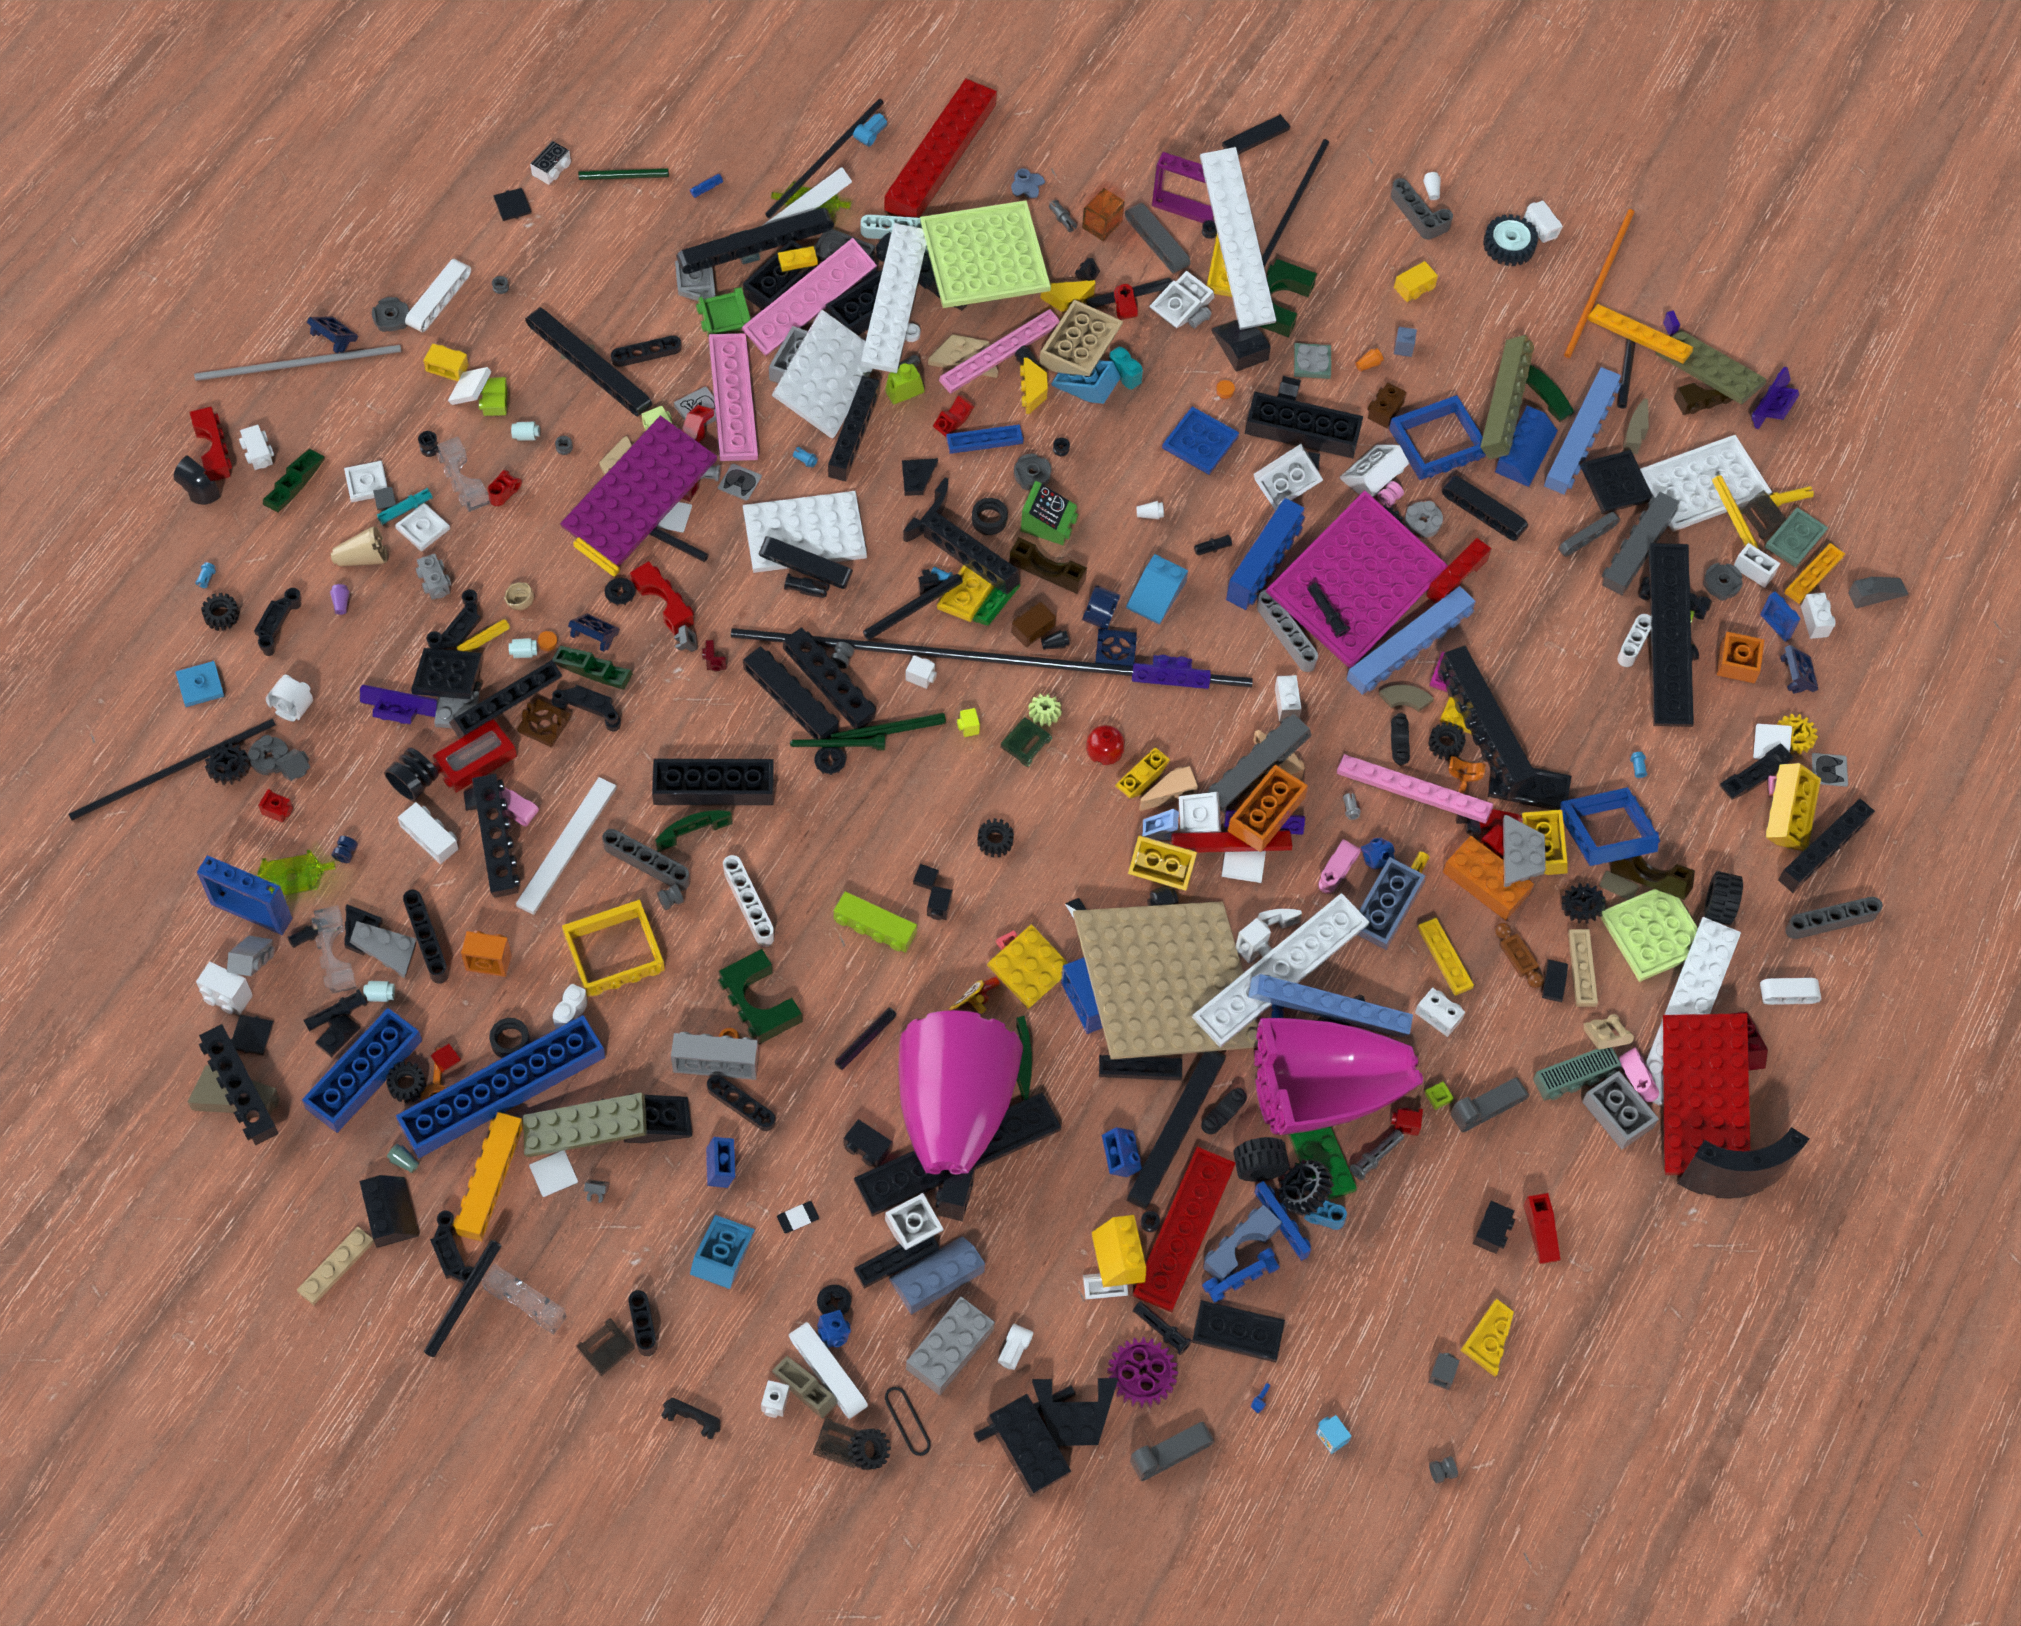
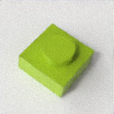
(1439, 1095)

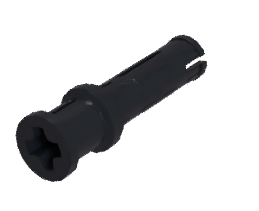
(1332, 617)
(344, 1006)
(1170, 1334)

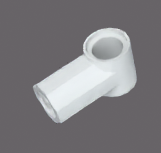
(1017, 1341)

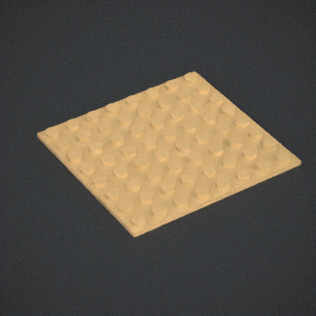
(1157, 971)

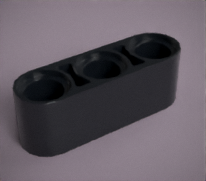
(642, 1313)

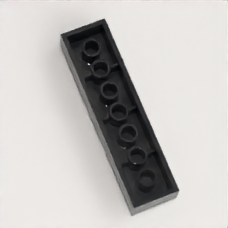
(1486, 723)

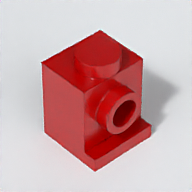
(270, 809)
(1407, 1121)

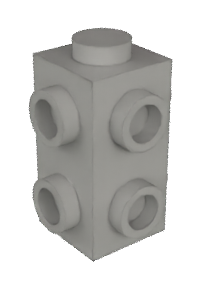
(432, 573)

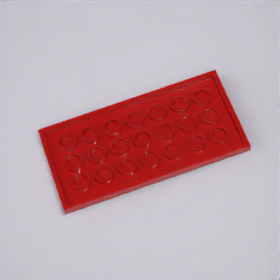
(1704, 1085)

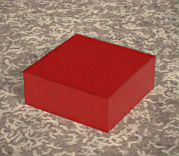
(445, 1058)

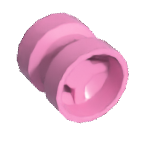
(1390, 494)

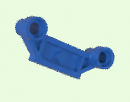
(1236, 1281)

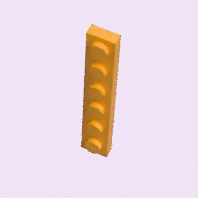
(1640, 333)

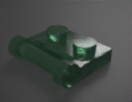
(1021, 737)

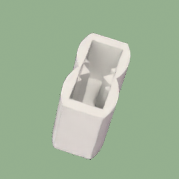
(571, 1007)

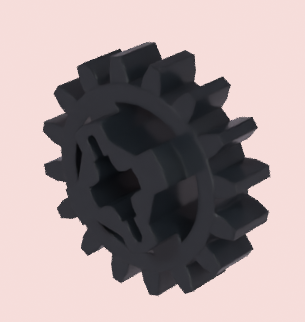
(227, 764)
(1583, 903)

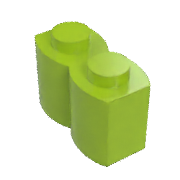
(494, 397)

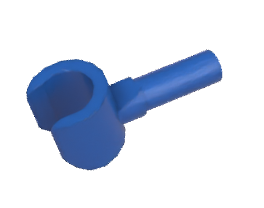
(1258, 1404)

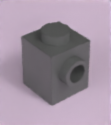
(293, 764)

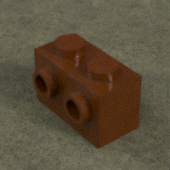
(1387, 404)
(1033, 624)

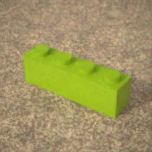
(875, 922)

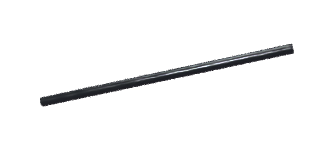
(823, 159)
(1294, 201)
(168, 771)

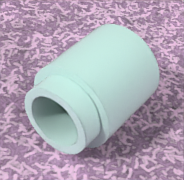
(525, 431)
(523, 648)
(379, 991)

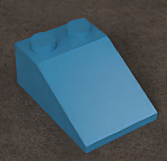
(1090, 388)
(1157, 589)
(722, 1251)

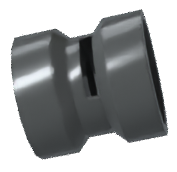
(842, 653)
(669, 897)
(1443, 1469)

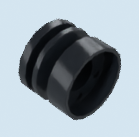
(411, 774)

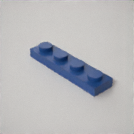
(984, 439)
(1288, 1227)

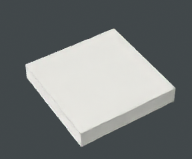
(469, 386)
(364, 479)
(422, 527)
(1200, 813)

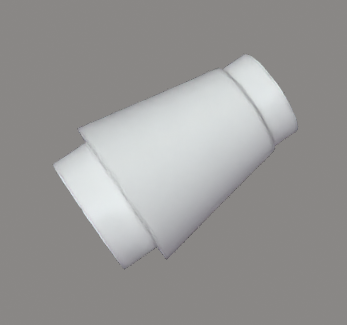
(1432, 185)
(1151, 510)

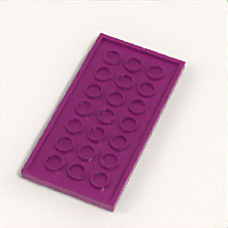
(639, 491)

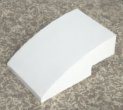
(1182, 300)

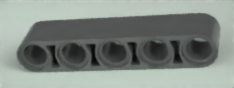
(1157, 238)
(640, 852)
(1827, 923)

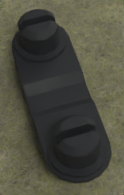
(1400, 739)
(1224, 1111)
(674, 1406)

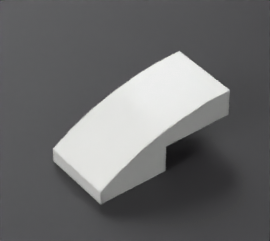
(1284, 917)

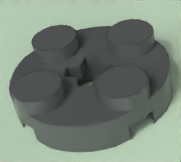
(390, 323)
(1032, 461)
(1719, 589)
(263, 746)

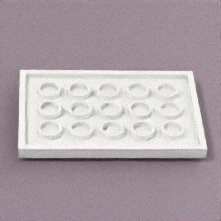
(824, 374)
(1690, 480)
(819, 524)

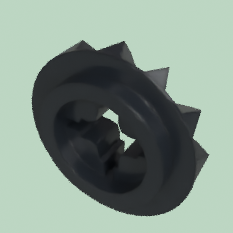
(614, 586)
(837, 756)
(839, 1293)

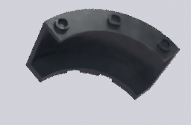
(1741, 1173)

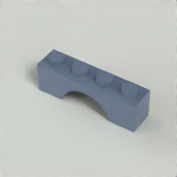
(1260, 1227)

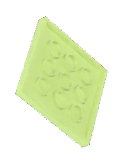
(1651, 932)

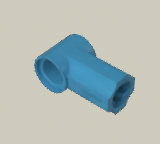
(868, 132)

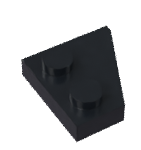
(917, 475)
(352, 915)

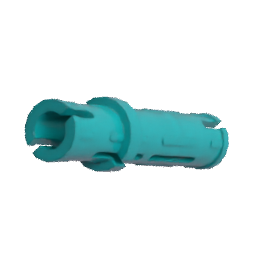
(404, 506)

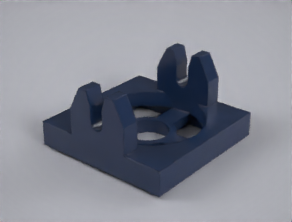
(326, 327)
(592, 629)
(1130, 637)
(1800, 683)

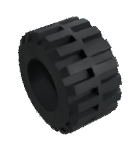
(1723, 897)
(1261, 1159)

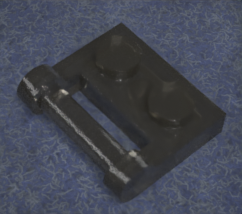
(1766, 511)
(610, 1352)
(832, 1447)

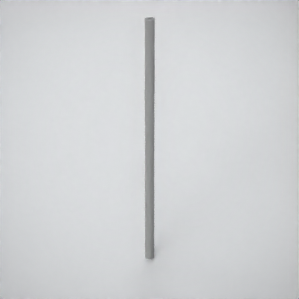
(297, 362)

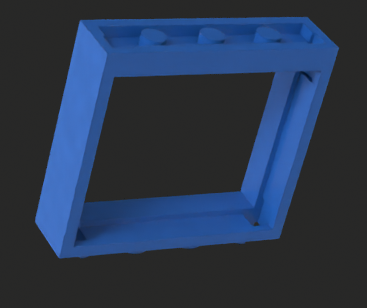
(1428, 413)
(1602, 802)
(271, 915)

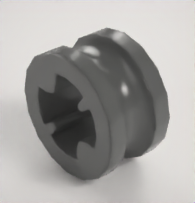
(500, 289)
(565, 440)

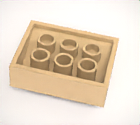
(1079, 340)

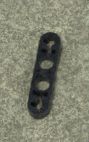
(645, 348)
(739, 1104)

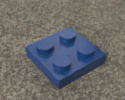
(1780, 616)

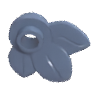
(1026, 183)

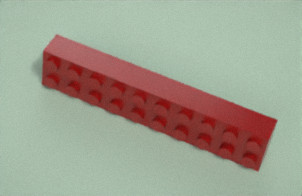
(940, 150)

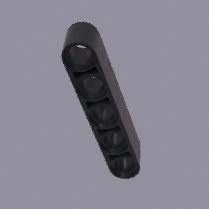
(1484, 508)
(805, 562)
(426, 944)

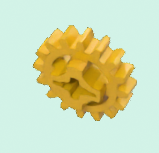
(1806, 735)

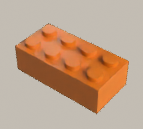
(1267, 808)
(1482, 876)

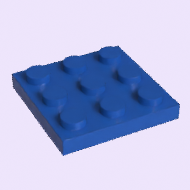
(1200, 440)

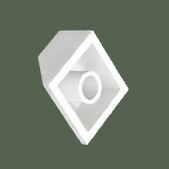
(913, 1222)

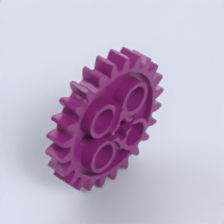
(1153, 1356)

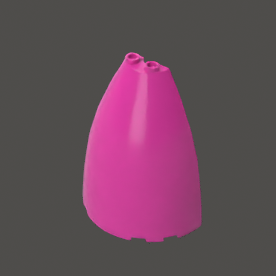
(1327, 1073)
(955, 1086)

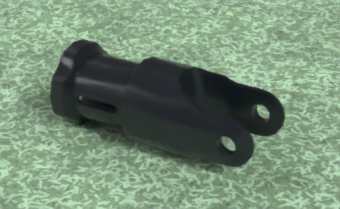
(806, 586)

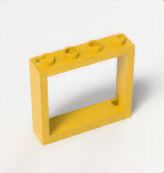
(604, 920)

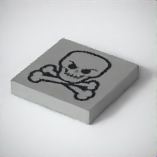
(700, 397)

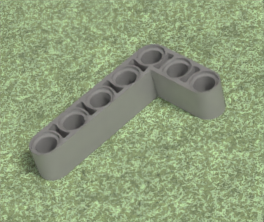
(1288, 639)

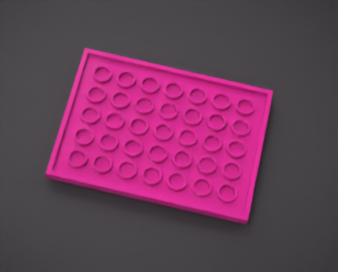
(1367, 571)

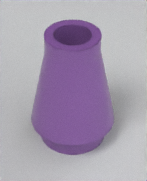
(340, 598)

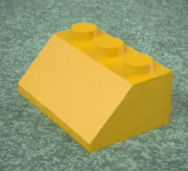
(1552, 826)
(1162, 862)
(1119, 1252)

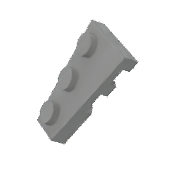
(387, 946)

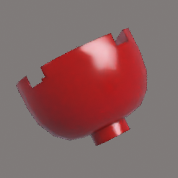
(1105, 744)

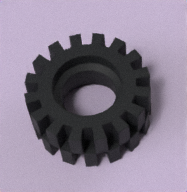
(220, 602)
(1448, 731)
(995, 827)
(401, 1071)
(858, 1449)

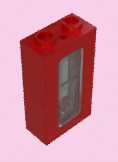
(474, 755)

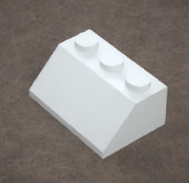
(1375, 469)
(1288, 476)

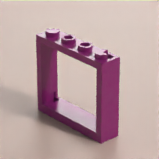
(1175, 203)

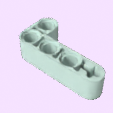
(873, 225)

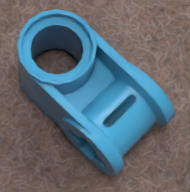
(1324, 1216)

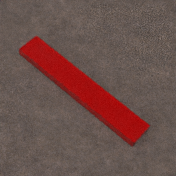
(1227, 842)

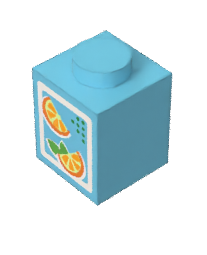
(1333, 1433)

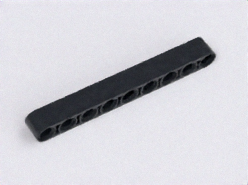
(754, 240)
(588, 361)
(1176, 1129)

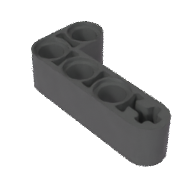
(1416, 211)
(1471, 1113)
(1151, 1461)

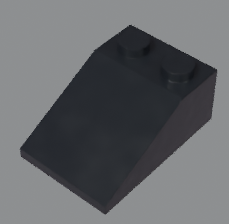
(1242, 347)
(665, 1119)

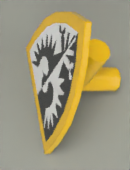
(976, 1001)

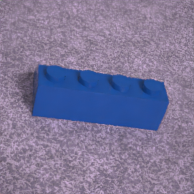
(1529, 446)

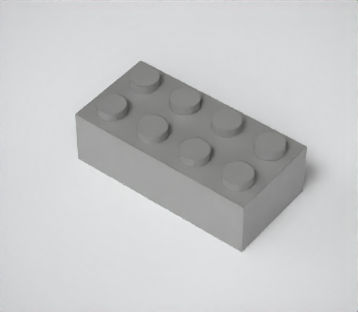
(715, 1055)
(950, 1345)

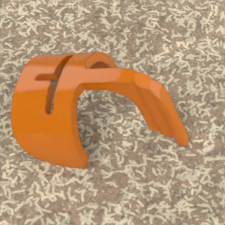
(1472, 768)

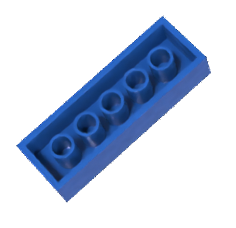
(1265, 554)
(362, 1070)

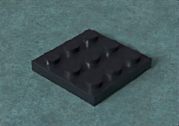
(1616, 481)
(447, 673)

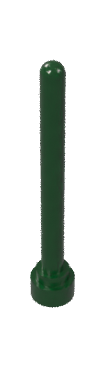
(876, 743)

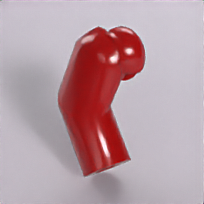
(988, 985)

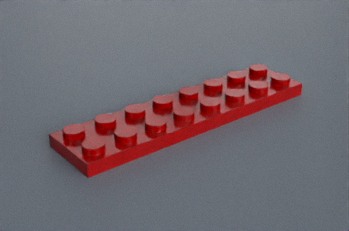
(1184, 1229)

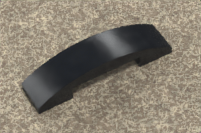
(915, 528)
(1756, 773)

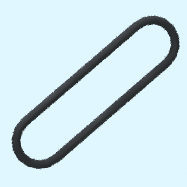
(899, 1425)

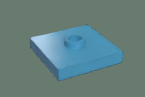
(199, 684)

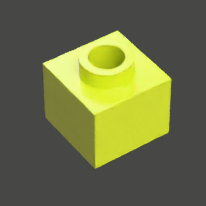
(968, 722)

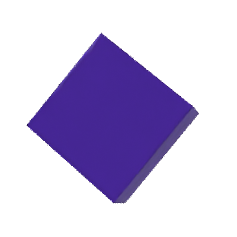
(1671, 323)

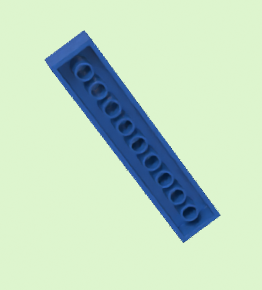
(500, 1086)

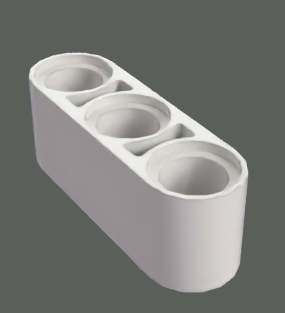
(1634, 647)
(1790, 991)

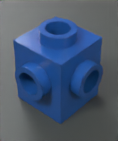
(1377, 852)
(833, 1329)

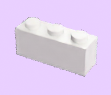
(428, 832)

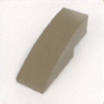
(1637, 428)
(805, 1387)

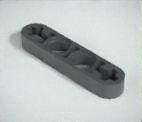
(1589, 534)

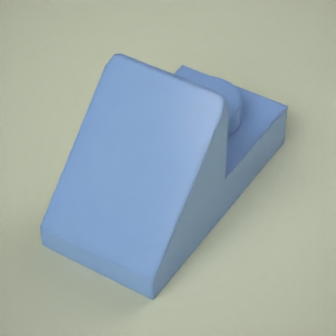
(1161, 825)

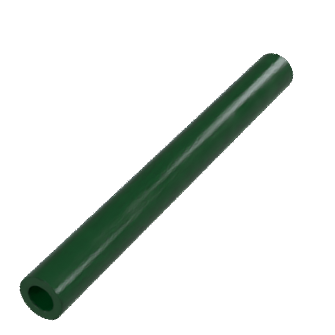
(623, 174)

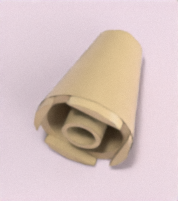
(361, 549)

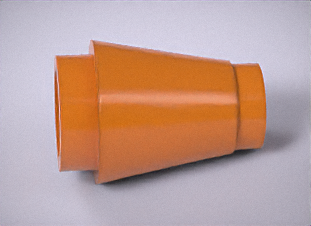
(1370, 360)

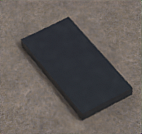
(1546, 791)
(1238, 1331)

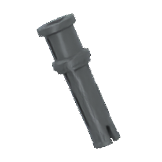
(1371, 1159)

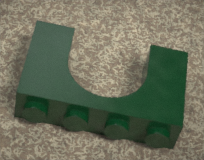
(1291, 278)
(762, 1023)

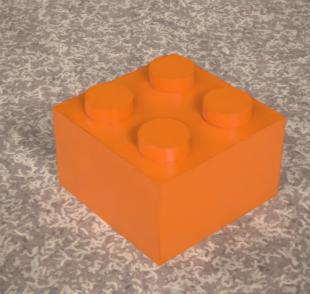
(1740, 657)
(486, 953)

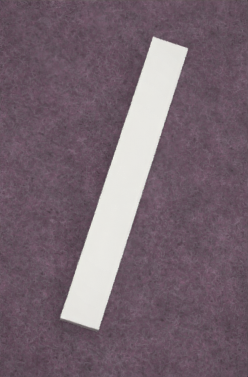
(566, 846)

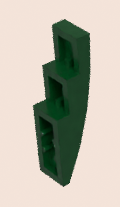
(294, 480)
(593, 668)
(1025, 1069)

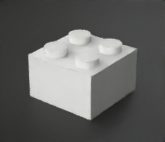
(224, 989)

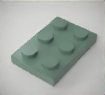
(1796, 537)

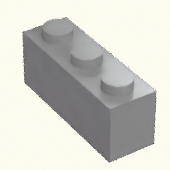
(250, 955)

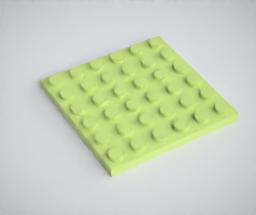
(985, 254)

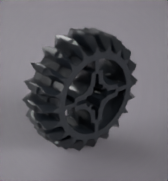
(1301, 1183)

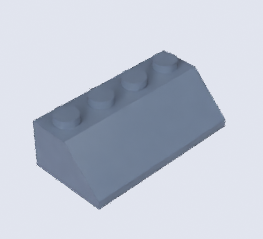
(938, 1274)

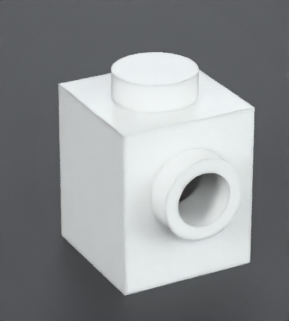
(921, 672)
(775, 1399)

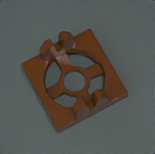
(528, 715)

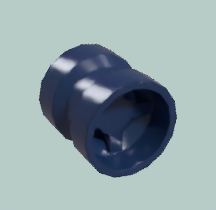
(344, 850)

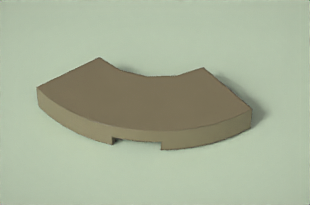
(1406, 695)

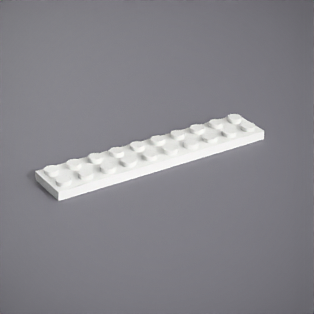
(1237, 238)
(894, 299)
(1288, 961)
(1696, 985)

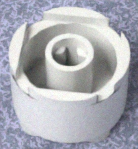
(290, 698)

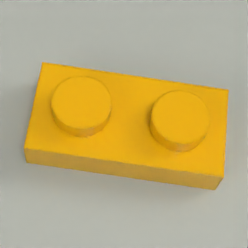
(797, 258)

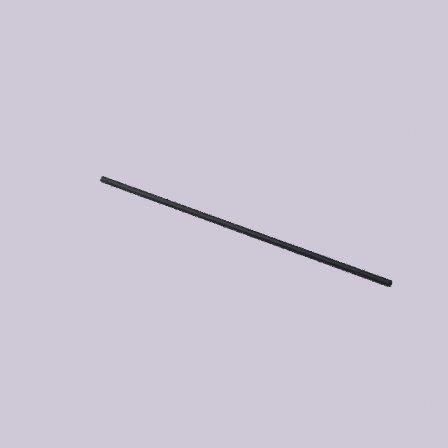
(974, 656)

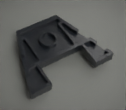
(1075, 1421)

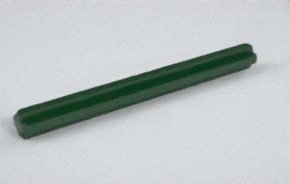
(891, 727)

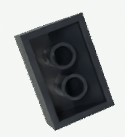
(388, 1209)

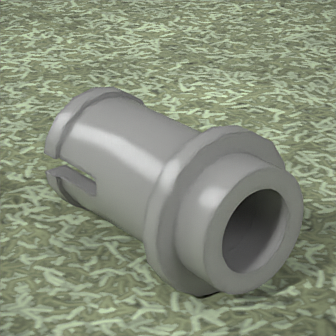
(1199, 317)
(1352, 809)

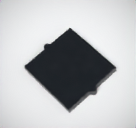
(512, 204)
(252, 1034)

